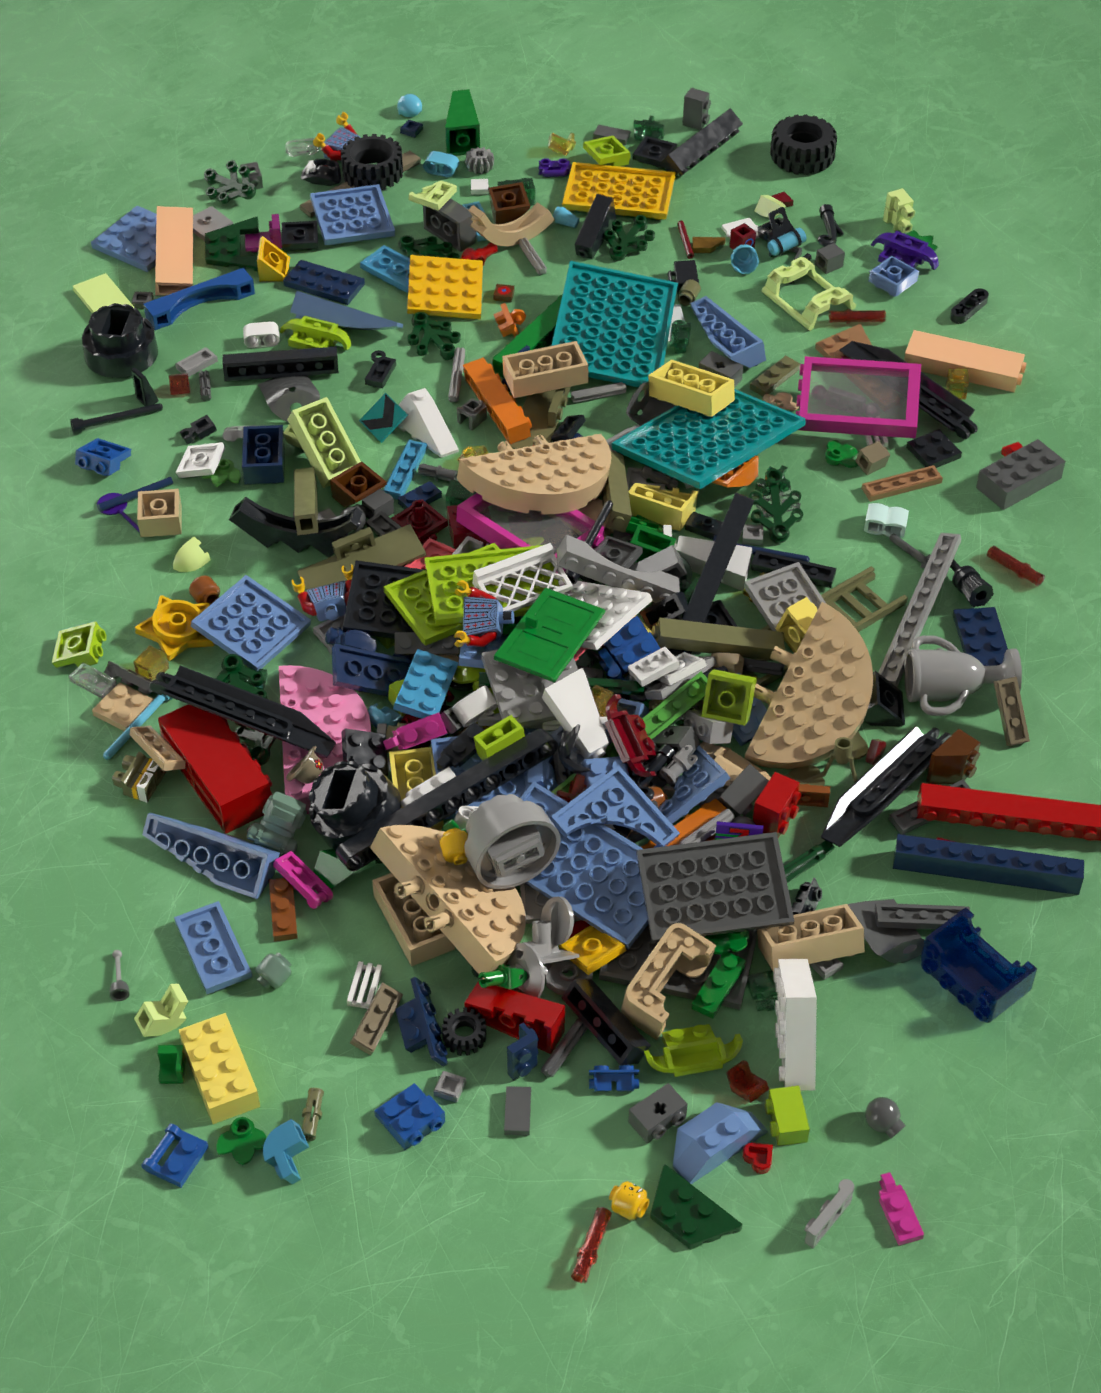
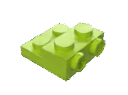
(607, 150)
(79, 645)

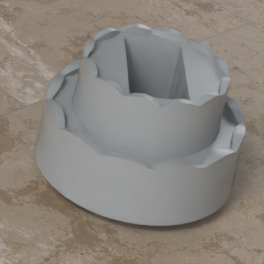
(510, 841)

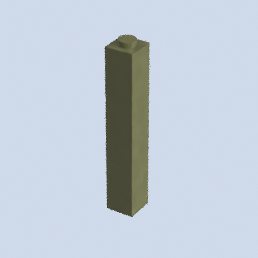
(617, 492)
(305, 501)
(716, 638)

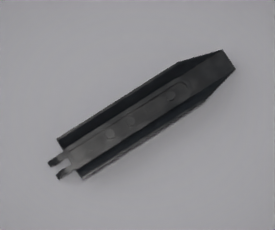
(932, 397)
(243, 708)
(881, 784)

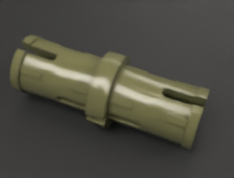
(314, 1099)

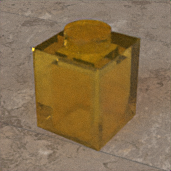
(957, 382)
(151, 662)

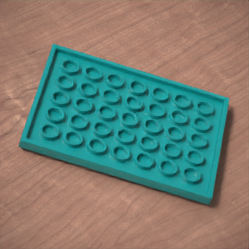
(617, 321)
(707, 447)

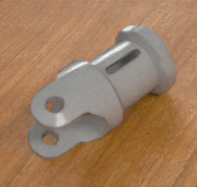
(678, 765)

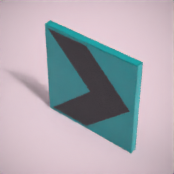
(383, 417)

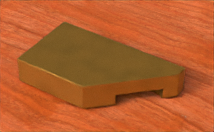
(706, 244)

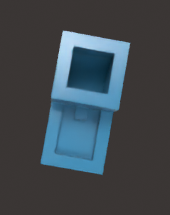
(281, 1146)

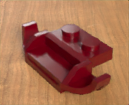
(629, 737)

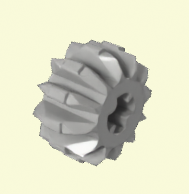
(479, 160)

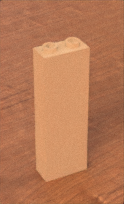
(173, 249)
(985, 364)

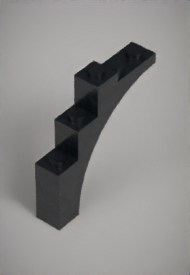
(272, 527)

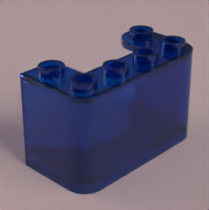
(974, 969)

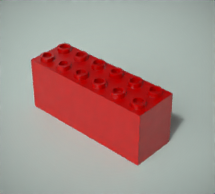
(217, 766)

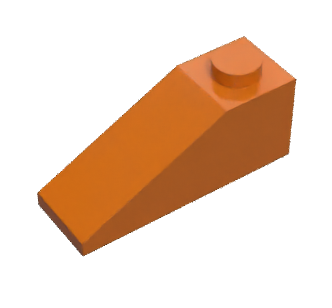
(741, 475)

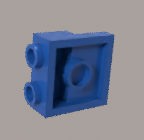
(101, 456)
(631, 644)
(410, 1116)

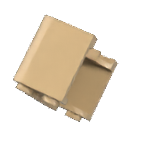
(677, 950)

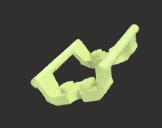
(819, 302)

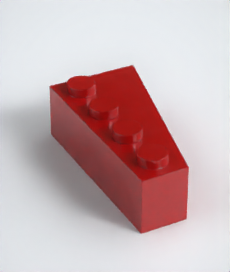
(508, 1009)

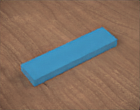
(405, 468)

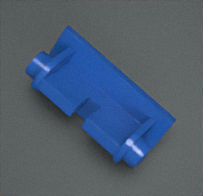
(623, 1077)

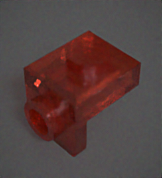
(576, 788)
(746, 1083)

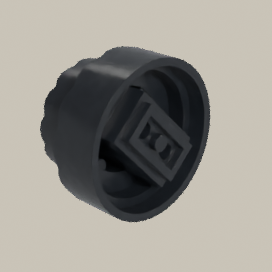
(119, 341)
(350, 800)

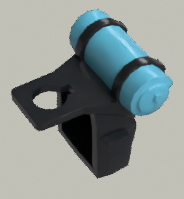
(780, 233)

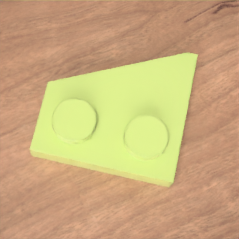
(434, 195)

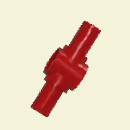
(480, 253)

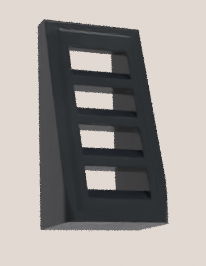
(143, 389)

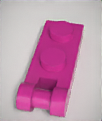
(303, 879)

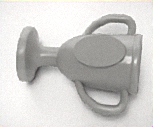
(951, 674)

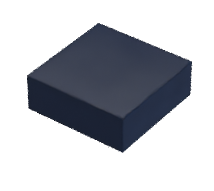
(411, 128)

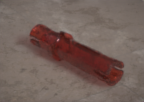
(857, 316)
(1022, 569)
(588, 1253)

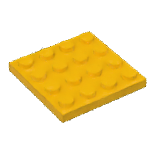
(445, 287)

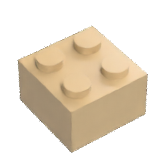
(159, 513)

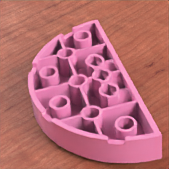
(327, 707)

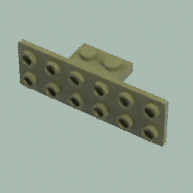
(544, 413)
(391, 549)

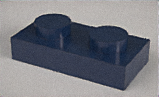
(426, 492)

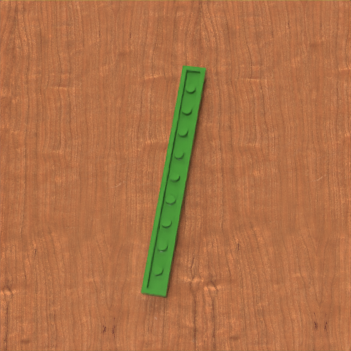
(662, 715)

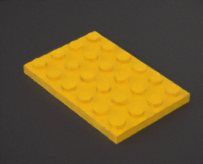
(633, 189)

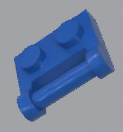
(610, 665)
(182, 1159)

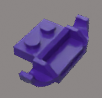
(906, 249)

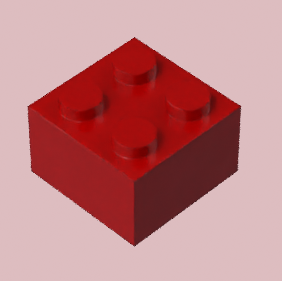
(777, 804)

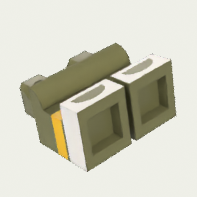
(140, 778)

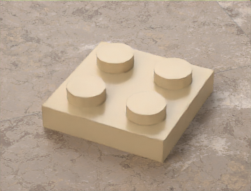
(121, 706)

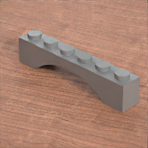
(582, 559)

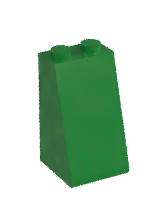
(462, 124)

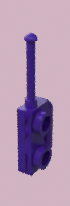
(554, 168)

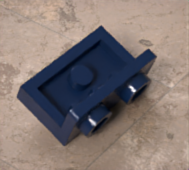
(522, 1053)

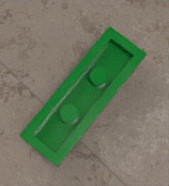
(718, 984)

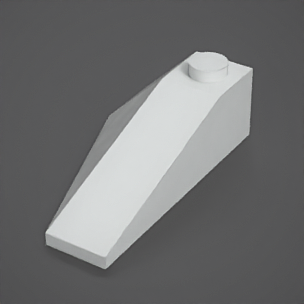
(426, 423)

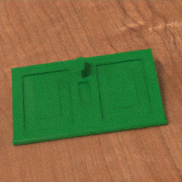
(549, 634)

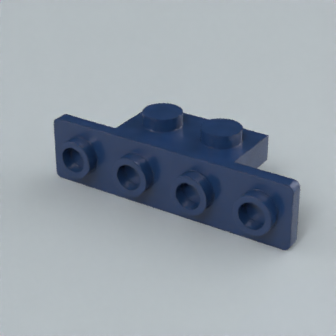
(419, 1023)

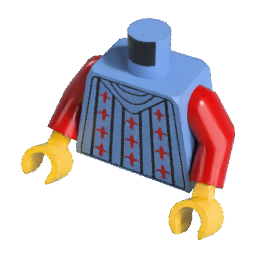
(334, 144)
(326, 601)
(482, 617)

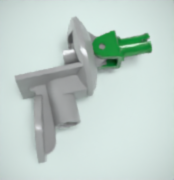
(525, 967)

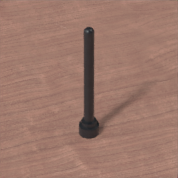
(79, 424)
(573, 577)

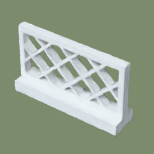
(518, 564)

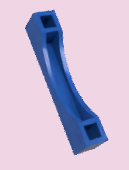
(166, 309)

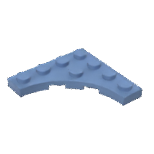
(694, 786)
(618, 802)

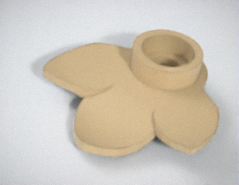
(781, 400)

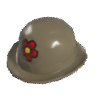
(307, 769)

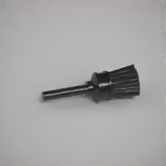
(970, 583)

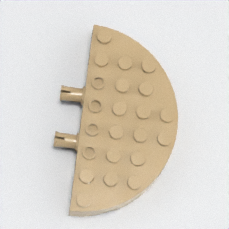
(542, 476)
(818, 698)
(475, 918)

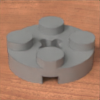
(559, 982)

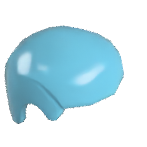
(409, 105)
(744, 259)
(383, 716)

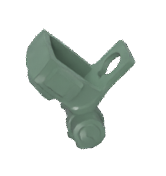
(280, 820)

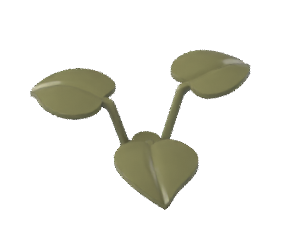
(844, 751)

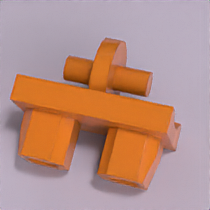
(506, 321)

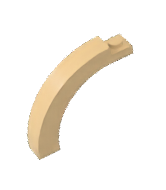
(508, 234)

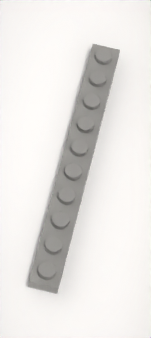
(920, 606)

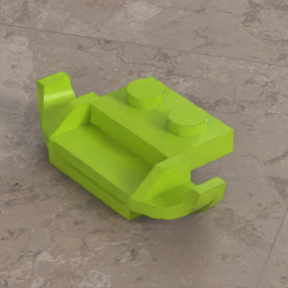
(315, 333)
(693, 1051)

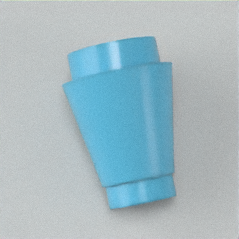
(565, 217)

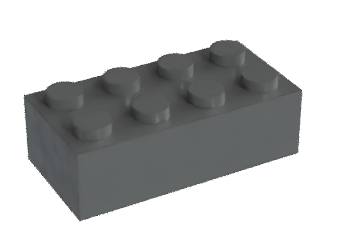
(1020, 474)

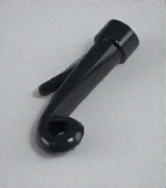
(827, 214)
(663, 757)

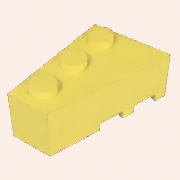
(662, 505)

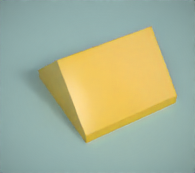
(271, 262)

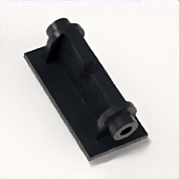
(809, 895)

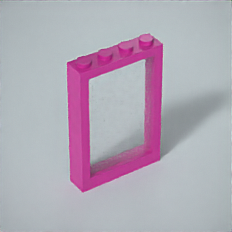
(859, 397)
(521, 529)

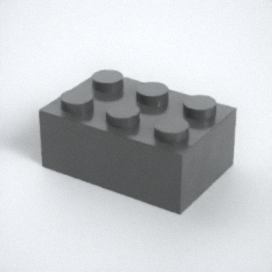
(450, 224)

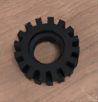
(459, 1020)

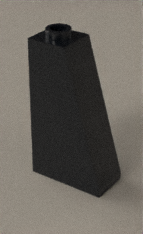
(596, 223)

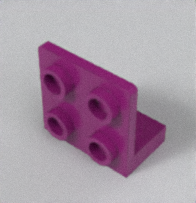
(273, 235)

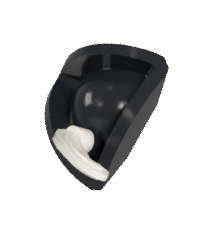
(322, 172)

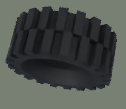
(362, 151)

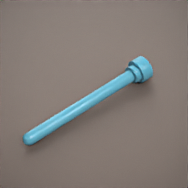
(124, 737)

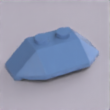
(713, 1139)

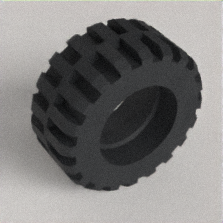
(803, 144)

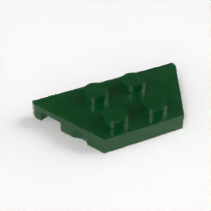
(689, 1212)

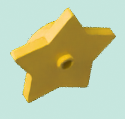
(172, 626)

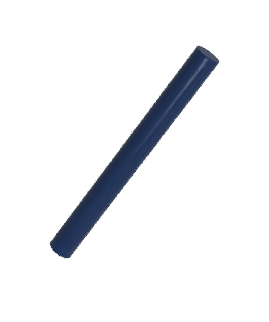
(134, 494)

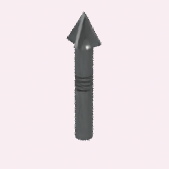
(909, 549)

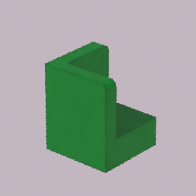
(172, 1064)

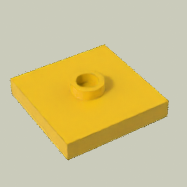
(594, 949)

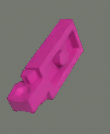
(416, 732)
(899, 1211)

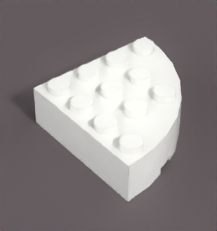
(796, 1023)

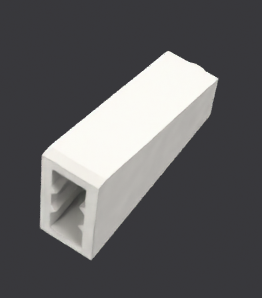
(697, 552)
(573, 705)

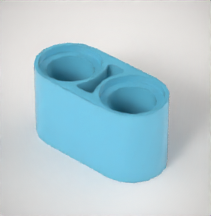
(441, 164)

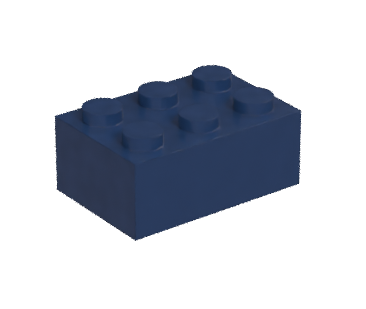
(263, 454)

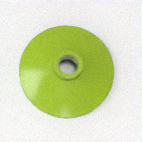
(467, 674)

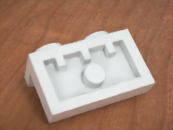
(653, 666)

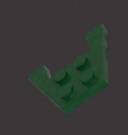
(224, 245)

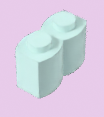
(886, 520)

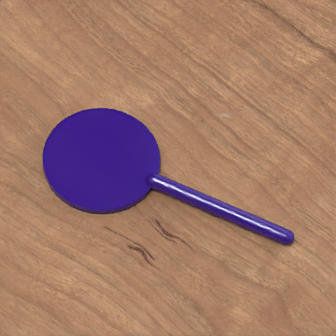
(117, 509)

